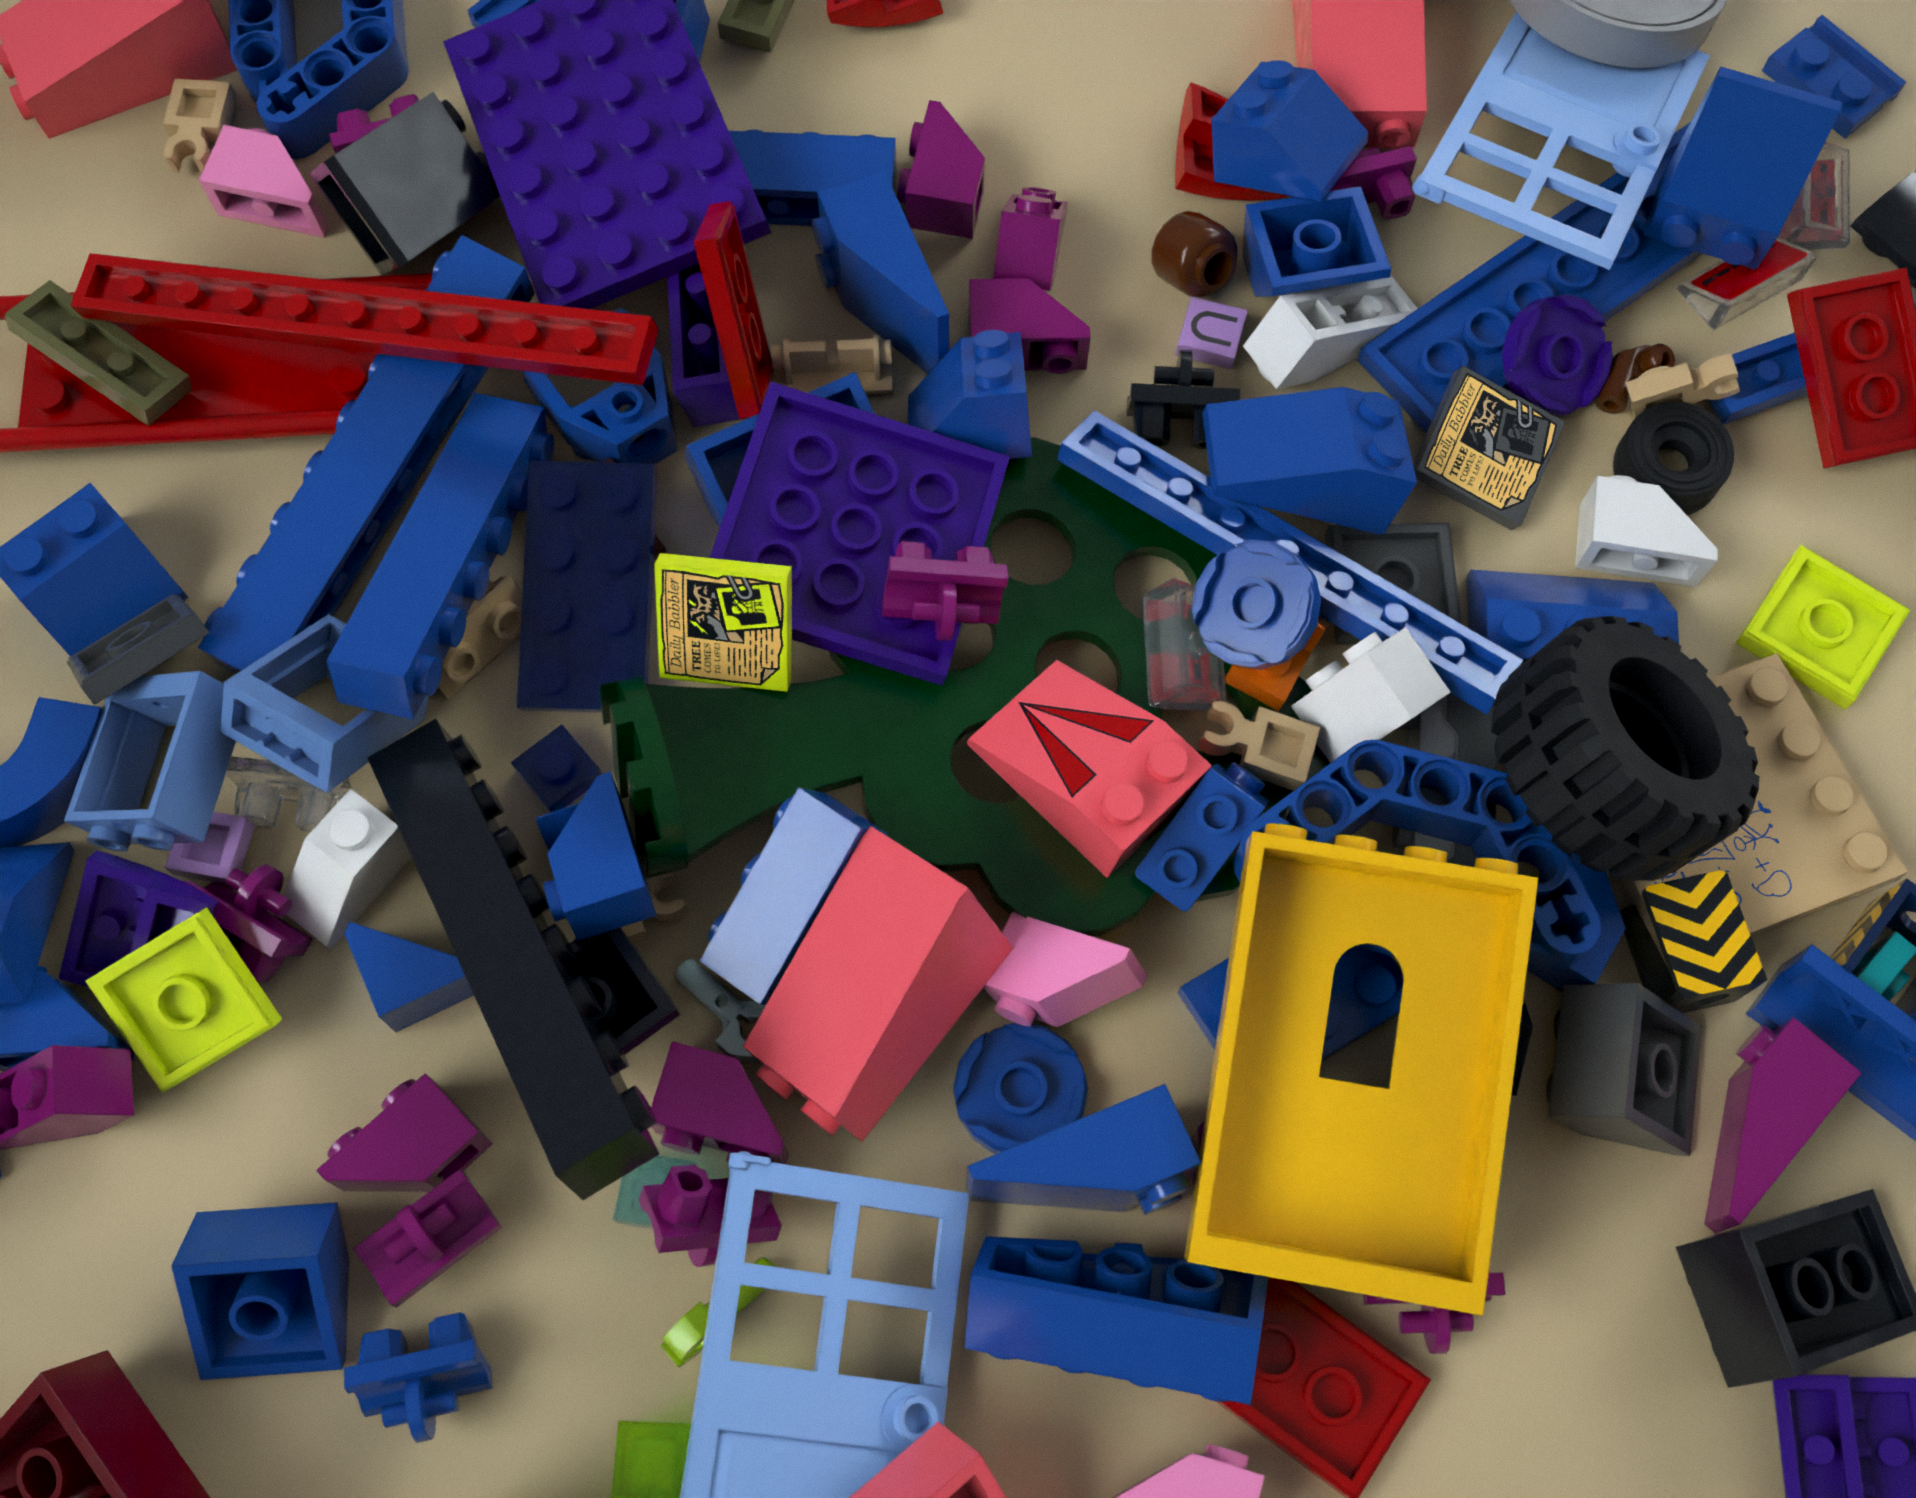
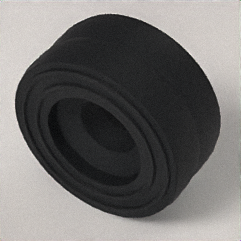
(1692, 433)

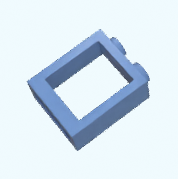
(268, 720)
(124, 754)

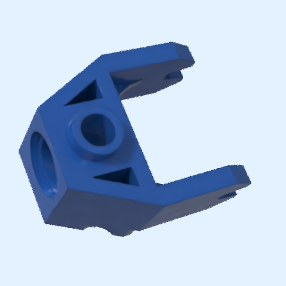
(601, 431)

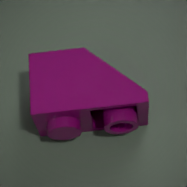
(946, 176)
(1030, 236)
(1050, 333)
(65, 1094)
(712, 1104)
(408, 1145)

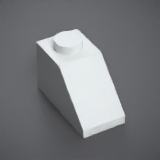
(1640, 534)
(344, 868)

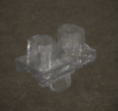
(265, 785)

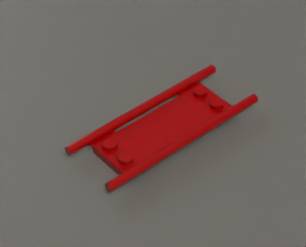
(236, 382)

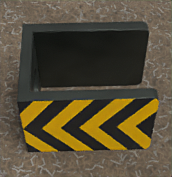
(1701, 939)

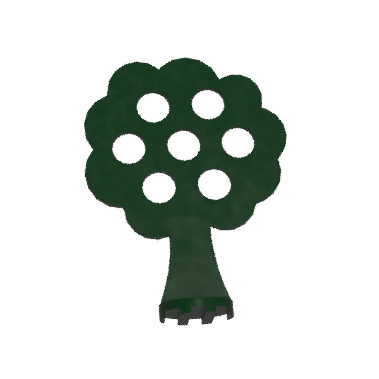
(727, 757)

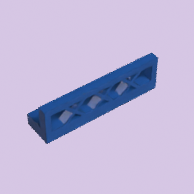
(1854, 1023)

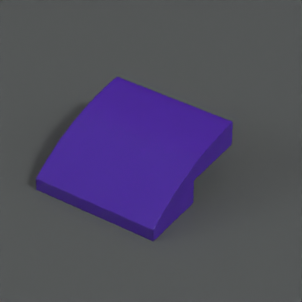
(121, 910)
(1847, 1436)

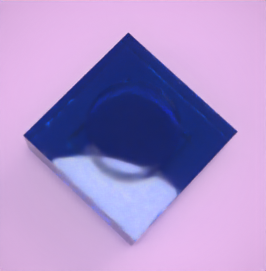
(556, 769)

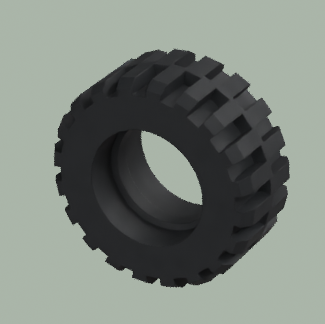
(1624, 749)

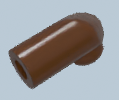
(1627, 367)

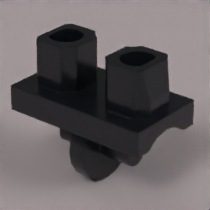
(1156, 404)

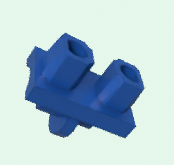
(421, 1383)

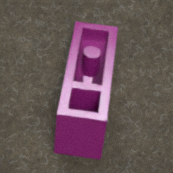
(1770, 1113)

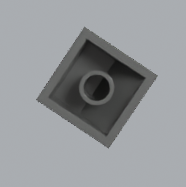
(1625, 1067)

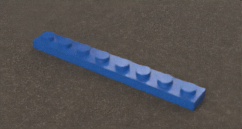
(1348, 592)

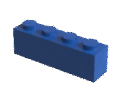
(1118, 1315)

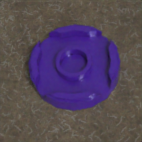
(1557, 354)

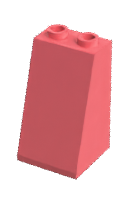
(105, 55)
(1370, 60)
(874, 986)

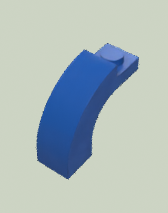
(44, 770)

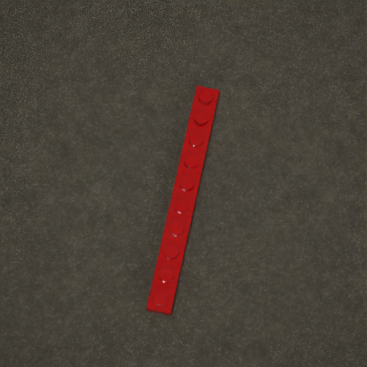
(368, 318)

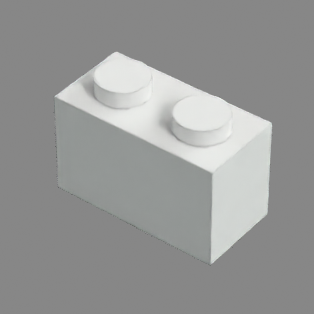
(1372, 695)

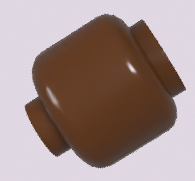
(1194, 254)

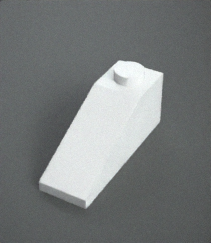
(1324, 329)

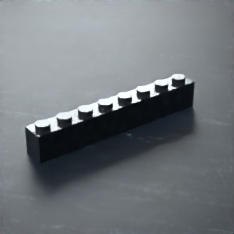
(515, 962)

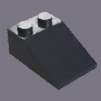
(1800, 1289)

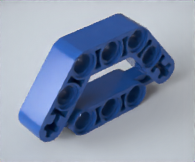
(343, 74)
(1461, 821)

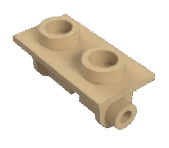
(817, 363)
(489, 629)

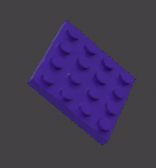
(834, 501)

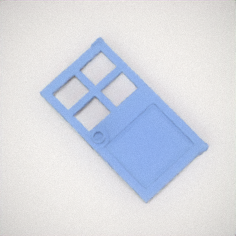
(1574, 102)
(816, 1430)

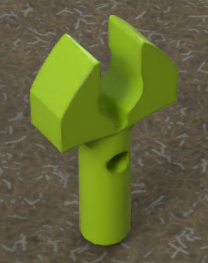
(687, 1335)

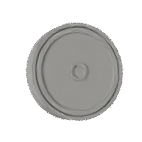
(1624, 30)

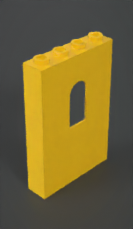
(1344, 1176)

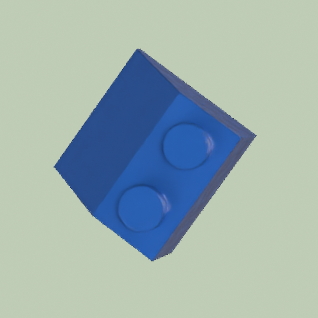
(1285, 134)
(1312, 244)
(977, 395)
(83, 571)
(265, 1290)

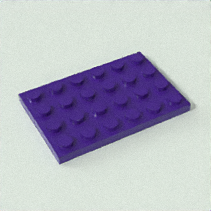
(600, 142)

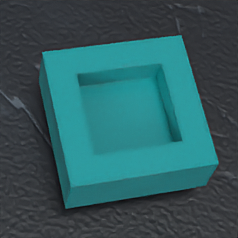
(1884, 963)

